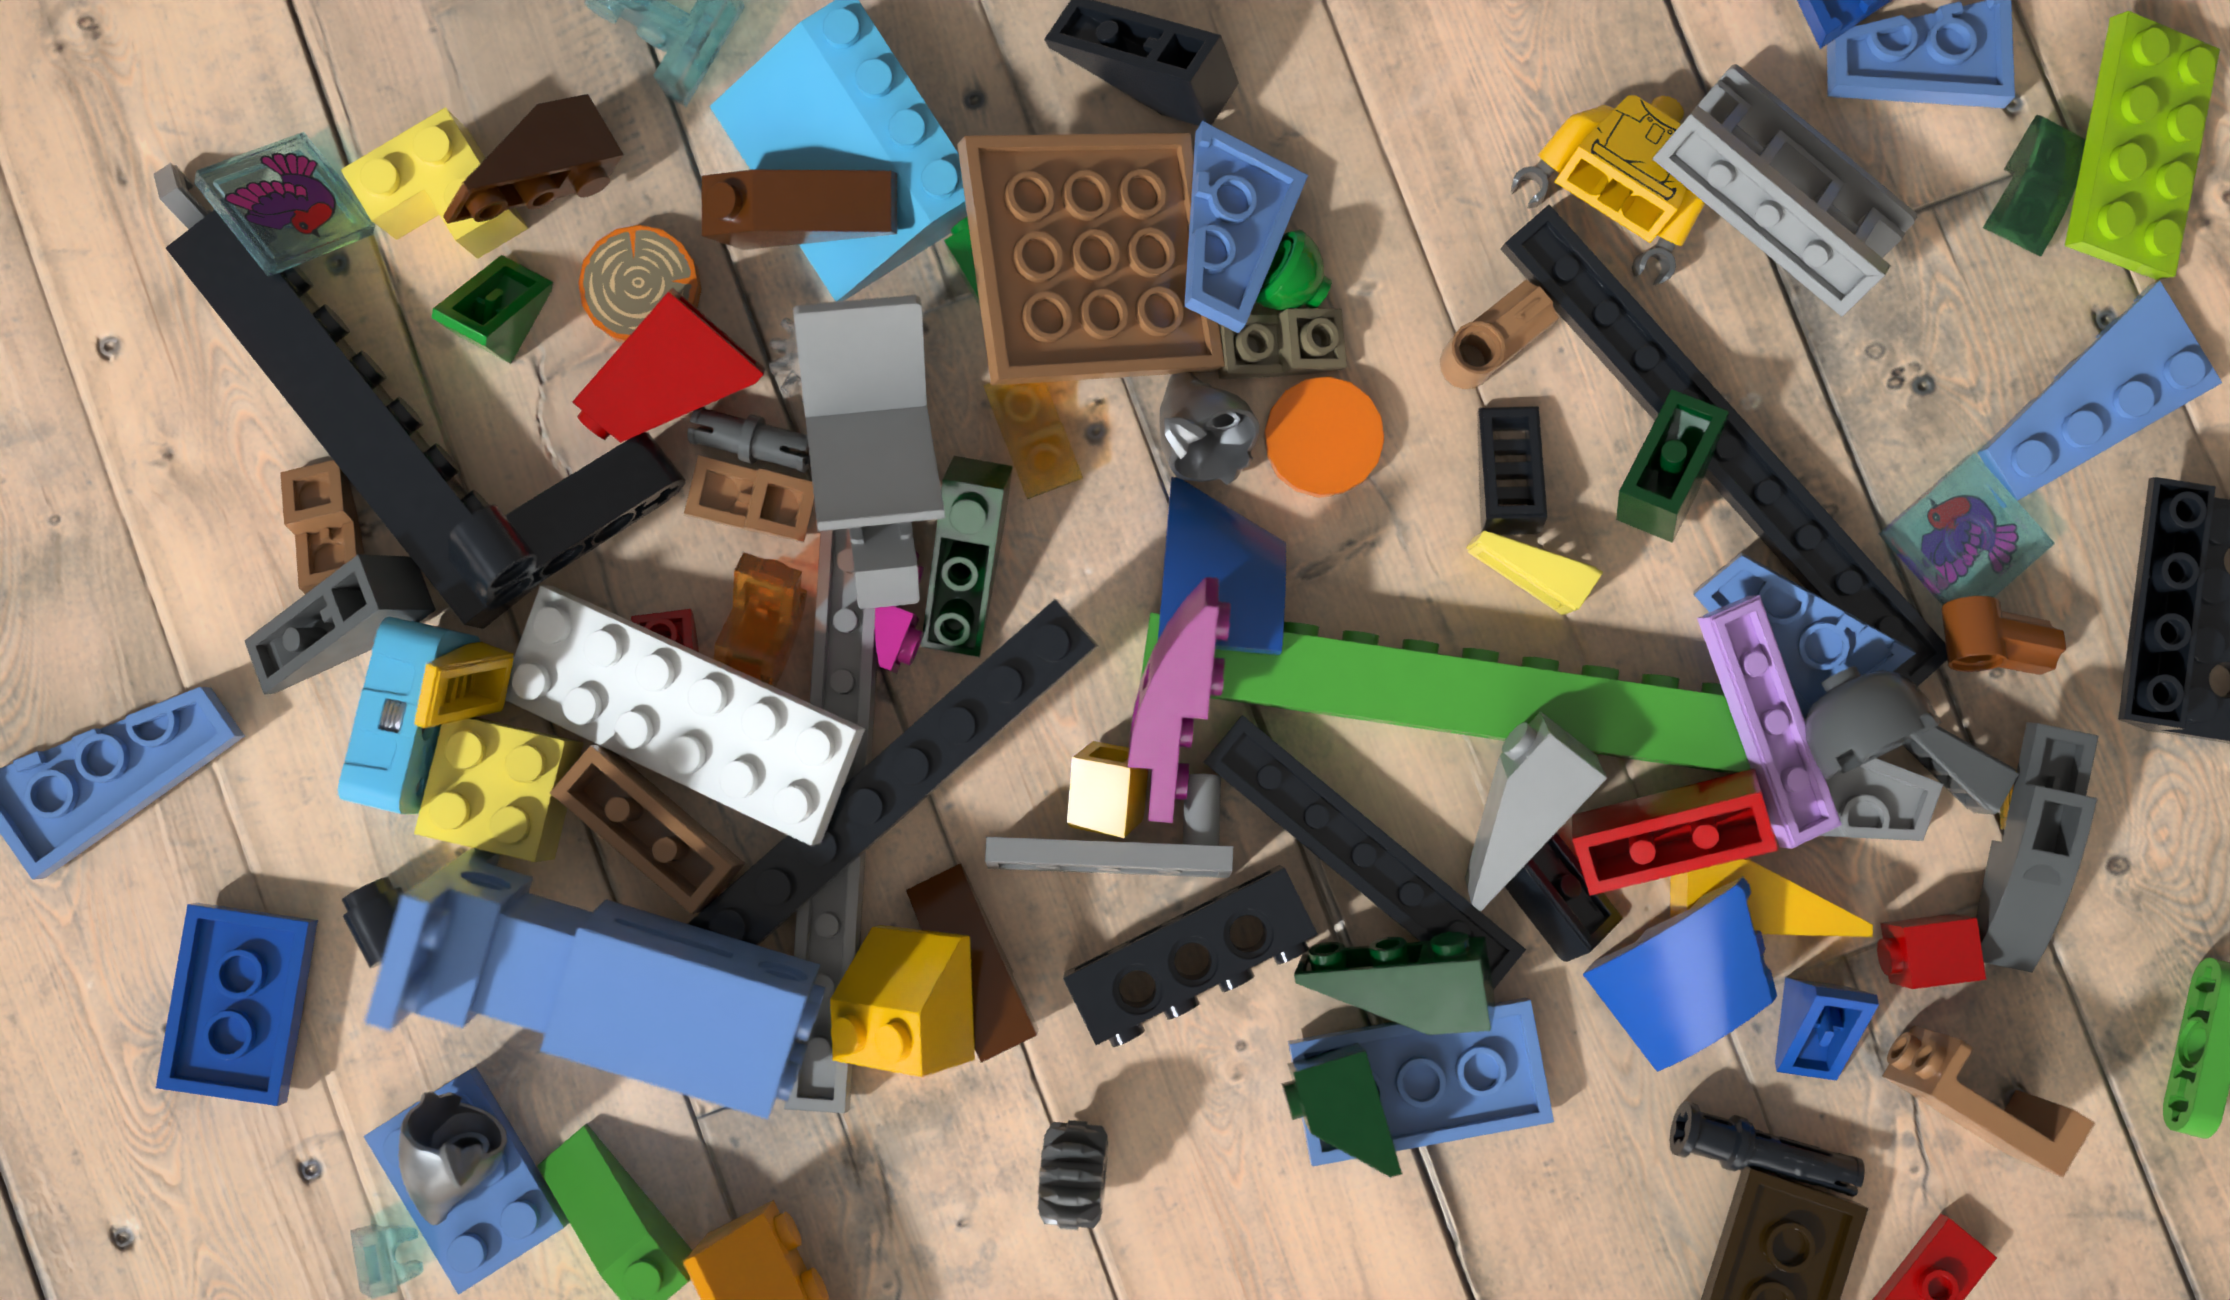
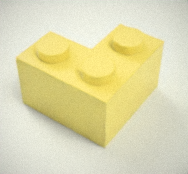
(419, 176)

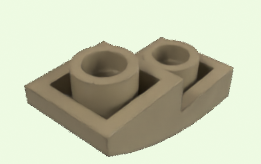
(1285, 344)

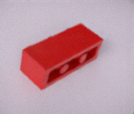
(1672, 832)

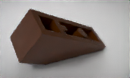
(797, 206)

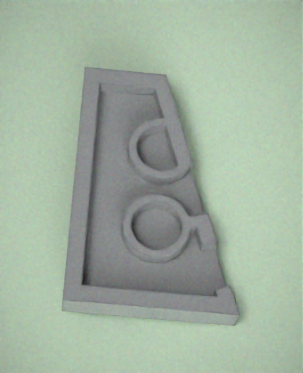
(1883, 802)

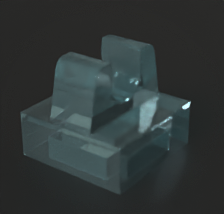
(376, 1260)

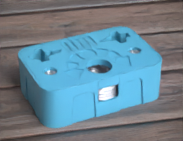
(387, 751)

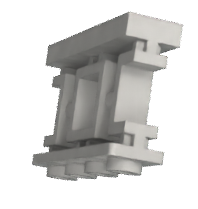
(1787, 189)

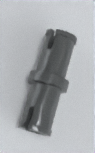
(750, 439)

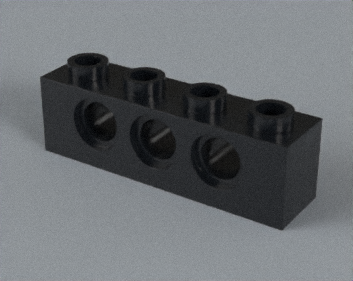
(1284, 937)

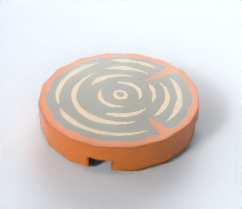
(631, 274)

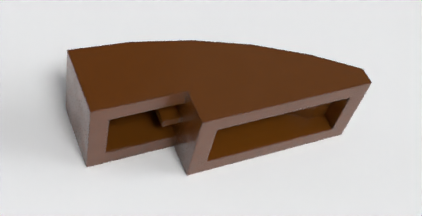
(999, 1009)

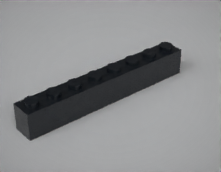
(340, 403)

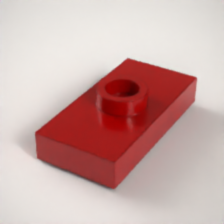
(1940, 1266)

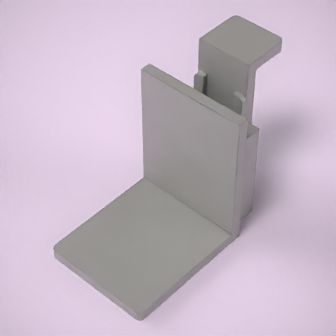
(870, 436)

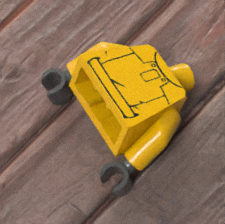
(1609, 165)

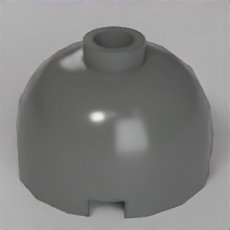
(1864, 718)

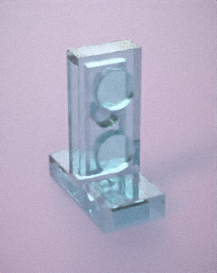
(687, 38)

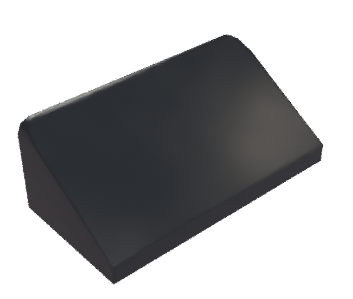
(1559, 903)

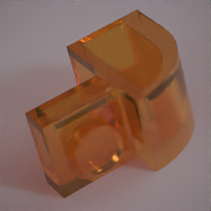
(763, 618)

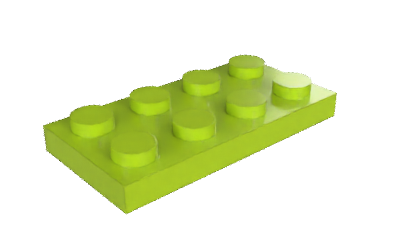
(2142, 146)

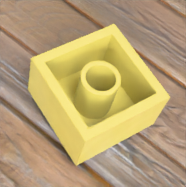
(495, 787)

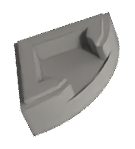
(174, 192)

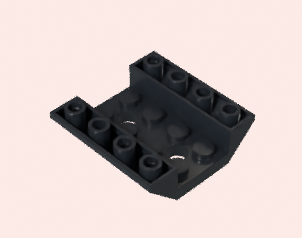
(2180, 614)

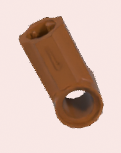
(1987, 638)

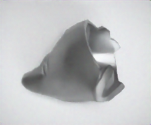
(1205, 430)
(447, 1152)

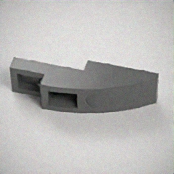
(2040, 849)

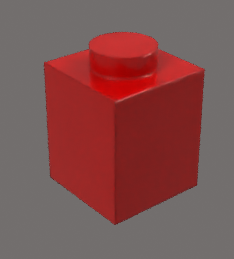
(1931, 951)

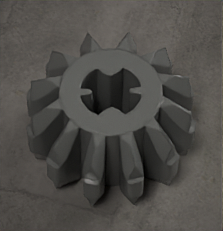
(1073, 1175)

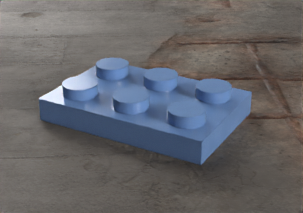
(495, 1219)

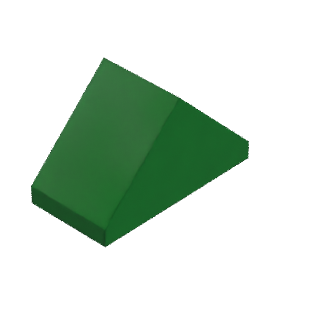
(496, 307)

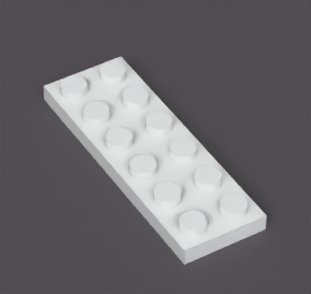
(683, 714)

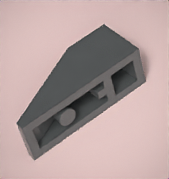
(337, 619)

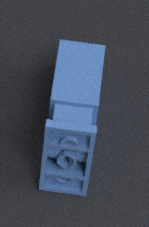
(600, 985)

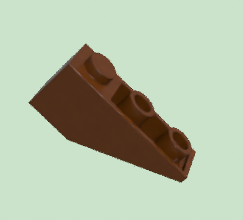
(549, 155)

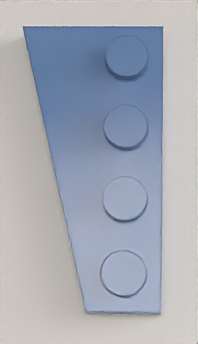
(2117, 386)
(85, 788)

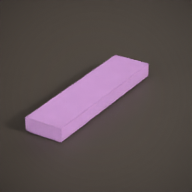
(1769, 720)

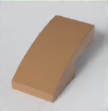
(750, 499)
(322, 518)

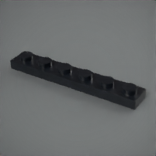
(1352, 844)

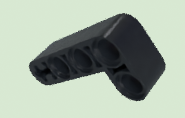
(518, 550)

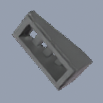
(1965, 770)

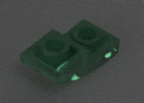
(2042, 186)

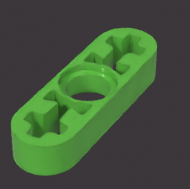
(2201, 1059)

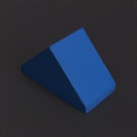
(1820, 1027)

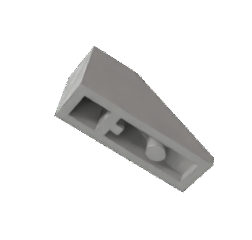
(1532, 794)

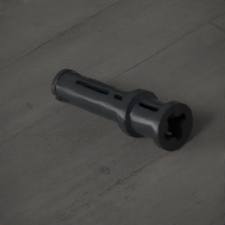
(1739, 1145)

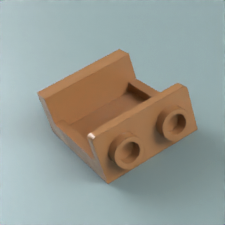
(2027, 1129)

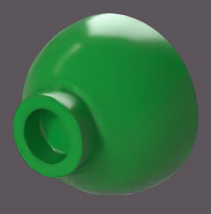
(1295, 275)

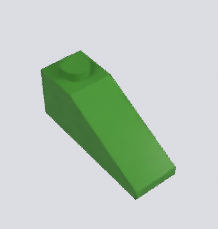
(615, 1220)

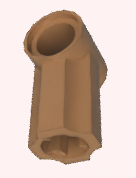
(1498, 334)

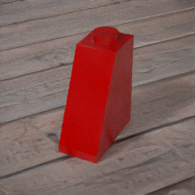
(664, 371)

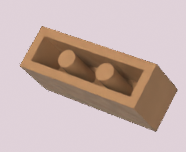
(647, 828)

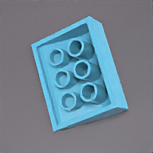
(845, 103)

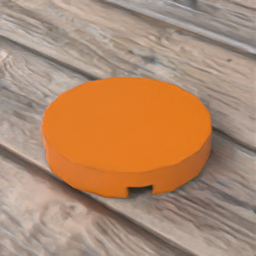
(1323, 437)

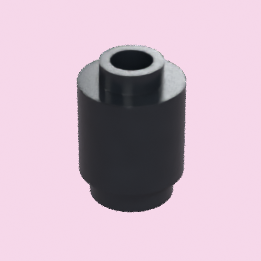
(372, 916)

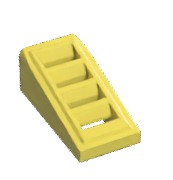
(1543, 574)

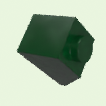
(1671, 465)
(1343, 1105)

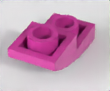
(896, 634)

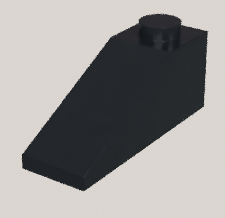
(1151, 59)

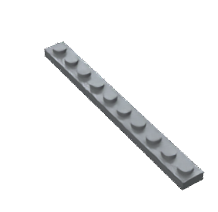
(831, 920)

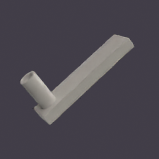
(1196, 857)

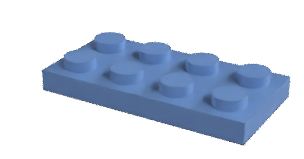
(1446, 1083)

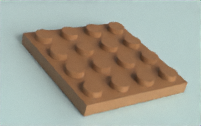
(1084, 256)

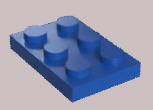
(236, 1004)

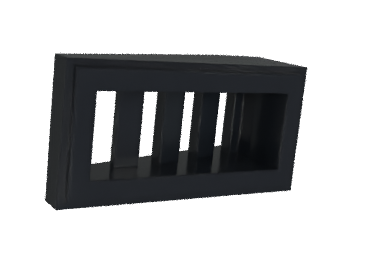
(1519, 518)

